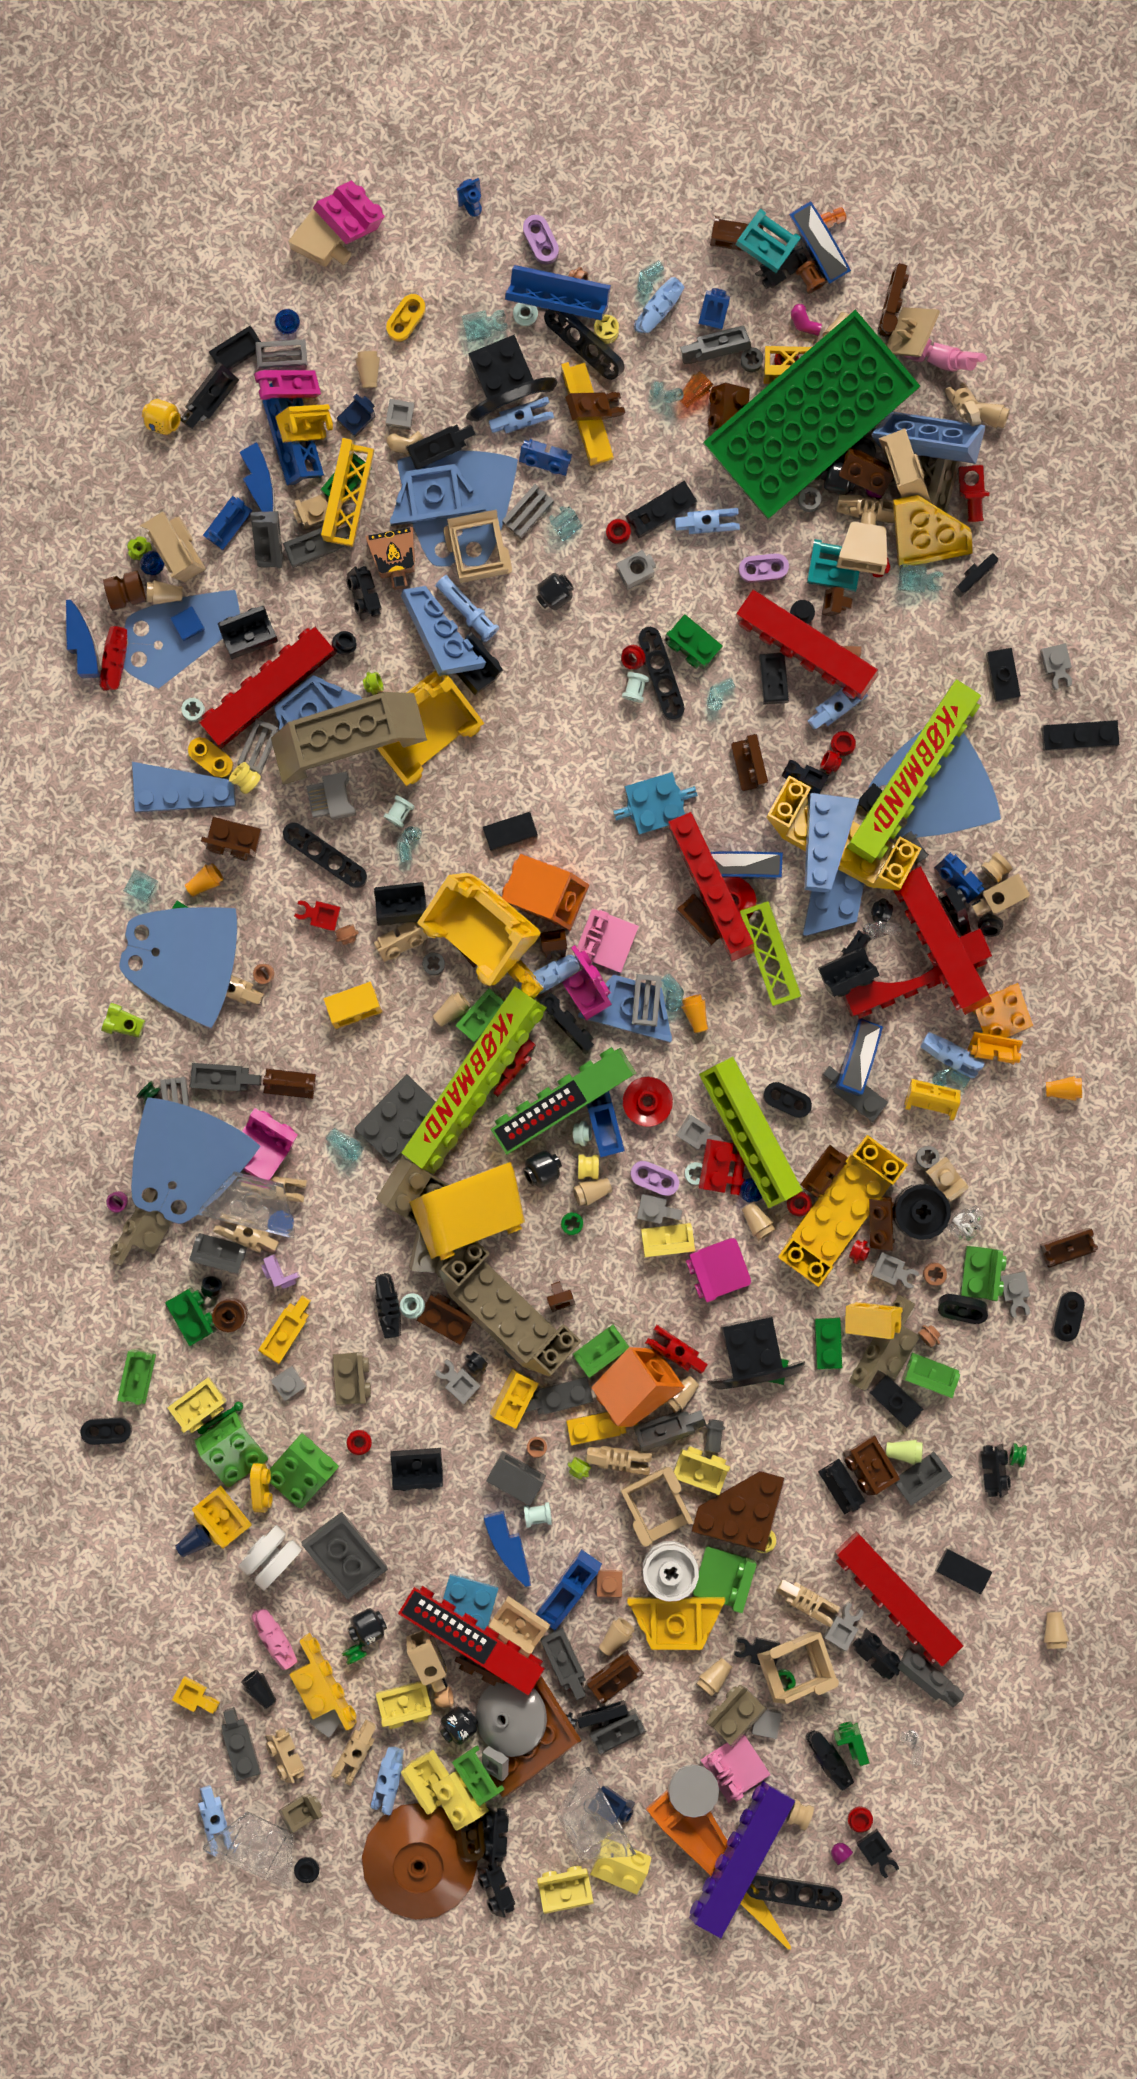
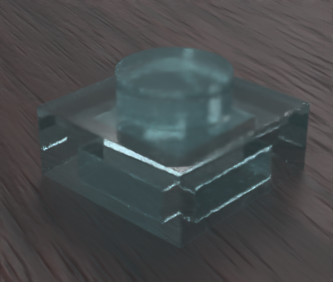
(140, 886)

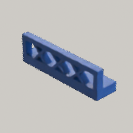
(558, 292)
(291, 453)

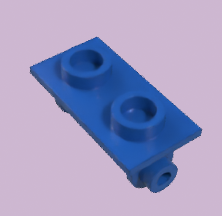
(469, 195)
(534, 455)
(227, 522)
(951, 870)

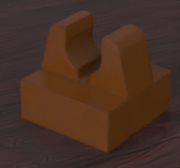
(835, 602)
(554, 941)
(560, 1299)

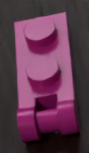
(287, 384)

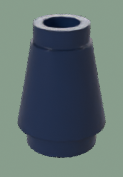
(195, 1540)

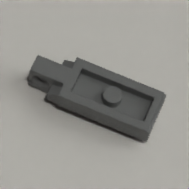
(716, 345)
(312, 546)
(222, 1077)
(868, 1104)
(561, 1396)
(668, 1429)
(564, 1661)
(929, 1678)
(240, 1746)

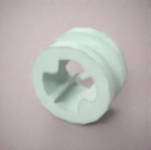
(187, 714)
(687, 1176)

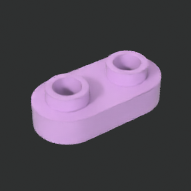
(540, 240)
(763, 569)
(654, 1178)

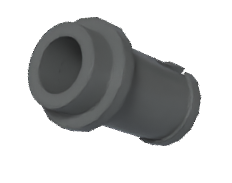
(912, 838)
(714, 1435)

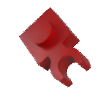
(322, 915)

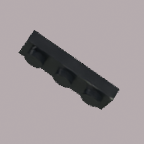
(1080, 735)

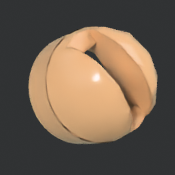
(444, 1698)

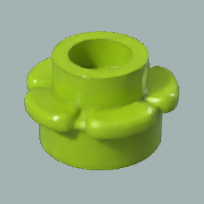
(134, 543)
(373, 683)
(579, 1468)

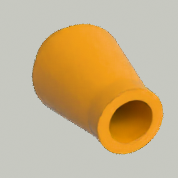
(204, 880)
(695, 1011)
(1066, 1088)

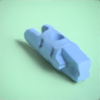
(659, 305)
(509, 423)
(694, 523)
(826, 711)
(556, 972)
(952, 1055)
(388, 1780)
(208, 1808)

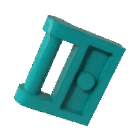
(764, 246)
(826, 573)

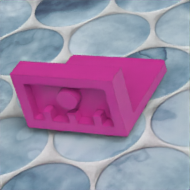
(586, 988)

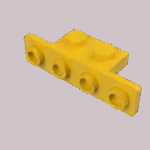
(319, 1687)

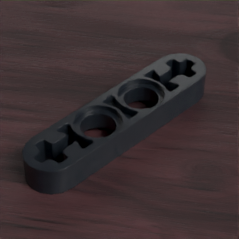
(582, 345)
(663, 673)
(326, 853)
(792, 1895)

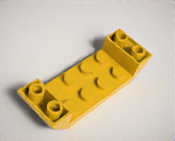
(790, 820)
(841, 1210)

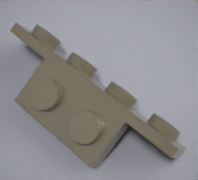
(142, 1230)
(886, 1354)

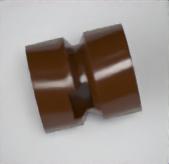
(124, 590)
(230, 1315)

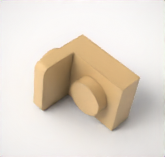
(311, 511)
(947, 1179)

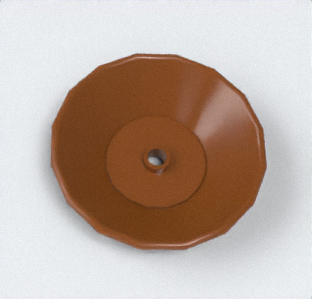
(410, 1838)

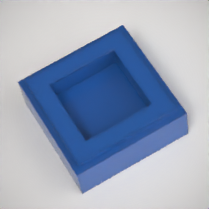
(187, 623)

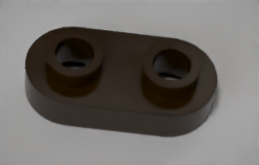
(472, 1837)

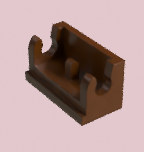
(726, 233)
(697, 916)
(1069, 1247)
(614, 1677)

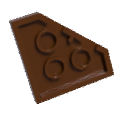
(743, 1512)

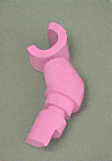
(949, 357)

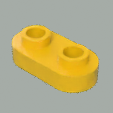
(405, 318)
(210, 757)
(259, 1483)

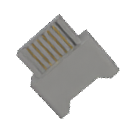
(331, 797)

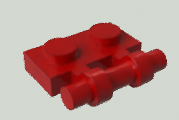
(716, 1168)

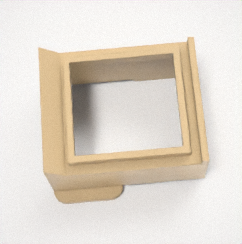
(904, 464)
(174, 546)
(483, 571)
(648, 1536)
(825, 1676)

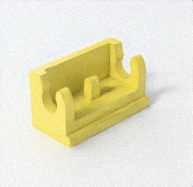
(667, 1240)

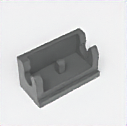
(267, 539)
(218, 1253)
(516, 1478)
(923, 1478)
(617, 1732)

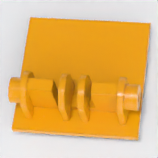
(1005, 1014)

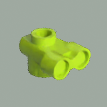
(116, 1020)

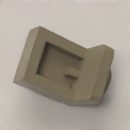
(301, 1812)

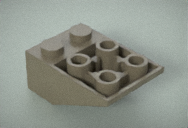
(405, 1185)

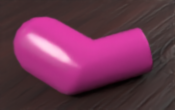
(802, 320)

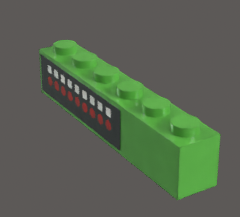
(562, 1101)

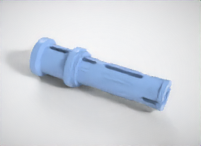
(474, 617)

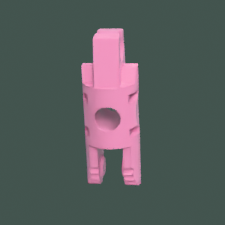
(274, 1639)

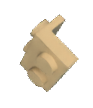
(518, 1625)

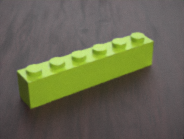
(750, 1132)

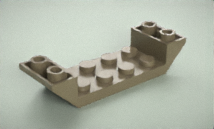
(346, 732)
(505, 1312)

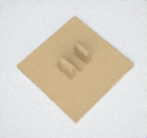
(912, 331)

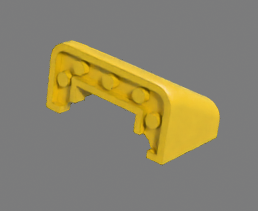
(444, 718)
(479, 925)
(469, 1211)

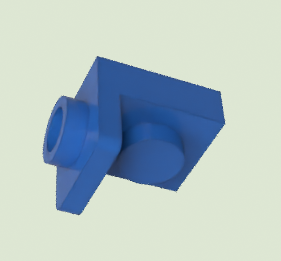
(714, 308)

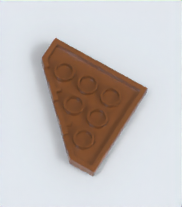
(556, 1741)

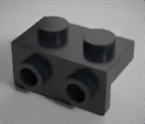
(247, 632)
(481, 678)
(400, 903)
(848, 972)
(417, 1469)

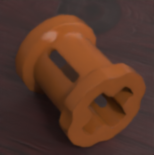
(811, 276)

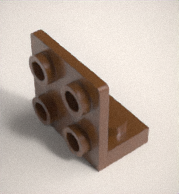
(232, 837)

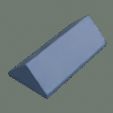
(935, 436)

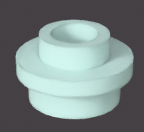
(525, 320)
(582, 1133)
(407, 1301)

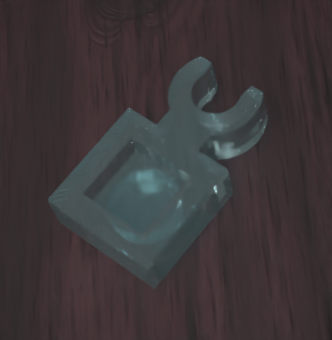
(479, 326)
(914, 579)

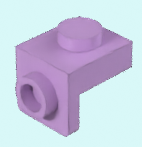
(272, 1270)

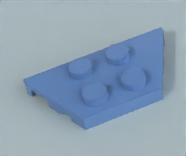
(434, 495)
(311, 698)
(834, 908)
(621, 1011)

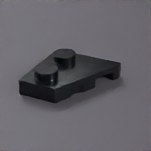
(954, 900)

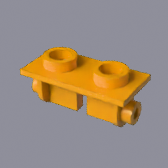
(988, 1046)

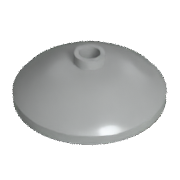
(523, 1714)

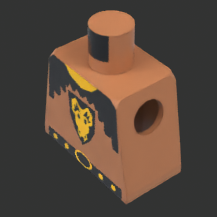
(394, 555)

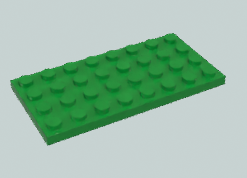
(811, 414)

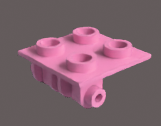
(607, 939)
(736, 1768)

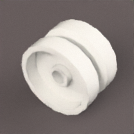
(267, 1555)
(675, 1585)

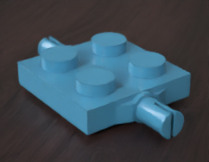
(654, 802)

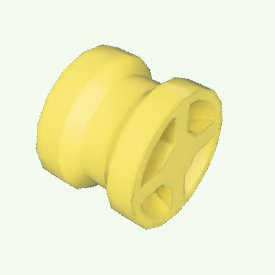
(606, 325)
(244, 778)
(588, 1166)

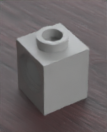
(628, 577)

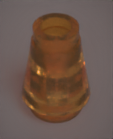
(695, 389)

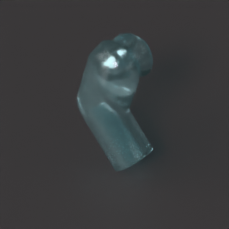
(646, 277)
(657, 391)
(717, 692)
(406, 839)
(675, 993)
(948, 1076)

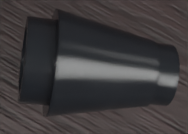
(259, 1689)

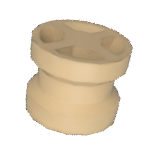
(996, 867)
(800, 1815)

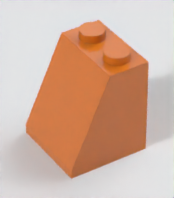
(545, 891)
(636, 1386)

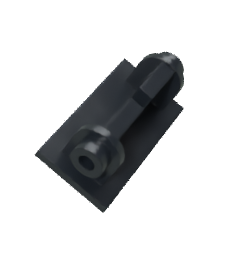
(791, 264)
(359, 582)
(997, 1480)
(842, 1486)
(871, 1646)
(493, 1824)
(498, 1900)

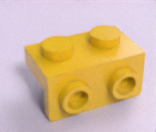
(221, 1517)

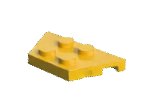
(676, 1623)

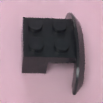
(503, 376)
(753, 1354)

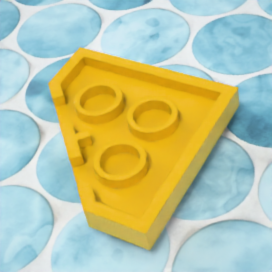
(927, 532)

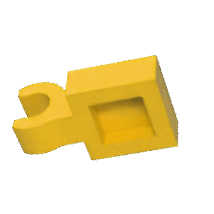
(191, 1695)

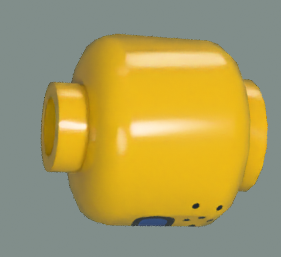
(161, 416)

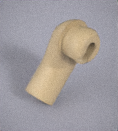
(398, 443)

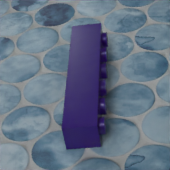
(741, 1859)

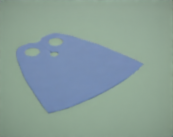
(492, 481)
(176, 653)
(956, 796)
(193, 959)
(188, 1149)

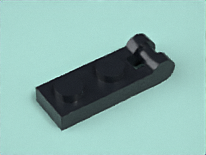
(662, 509)

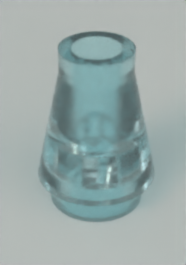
(345, 1145)

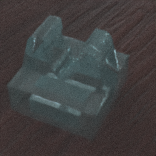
(565, 523)

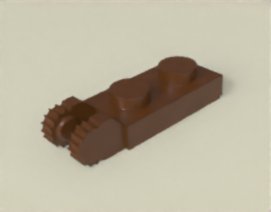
(892, 301)
(593, 406)

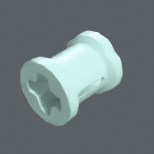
(635, 687)
(399, 811)
(537, 1514)

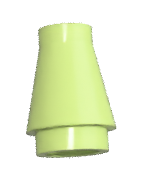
(905, 1451)

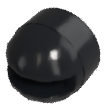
(211, 1281)

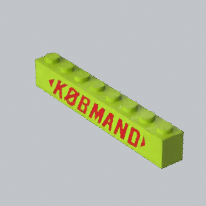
(914, 771)
(474, 1080)

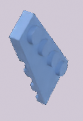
(440, 635)
(173, 789)
(827, 832)

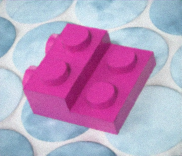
(349, 212)

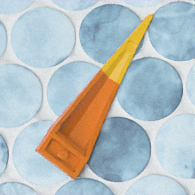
(704, 1844)

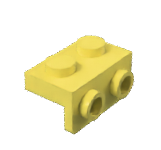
(197, 1404)
(701, 1471)
(404, 1704)
(421, 1775)
(458, 1801)
(623, 1871)
(565, 1889)

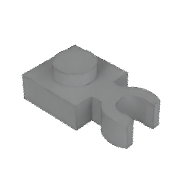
(1056, 661)
(695, 1132)
(891, 1270)
(1016, 1289)
(461, 1384)
(842, 1629)

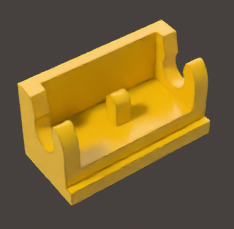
(304, 423)
(352, 1005)
(933, 1098)
(873, 1320)
(513, 1398)

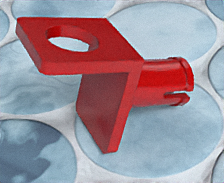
(973, 493)

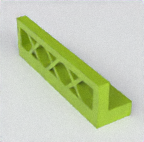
(782, 957)

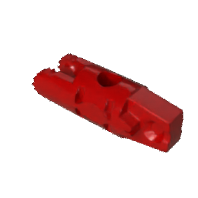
(113, 658)
(521, 1060)
(688, 1357)

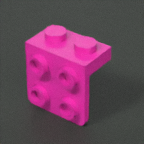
(274, 1140)
(718, 1269)

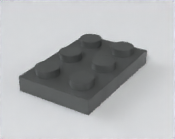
(396, 1118)
(344, 1555)

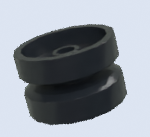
(935, 1216)

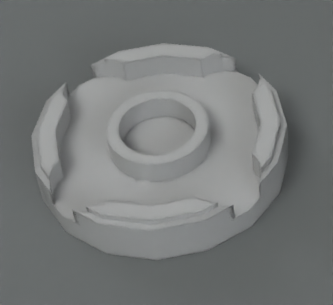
(693, 1790)

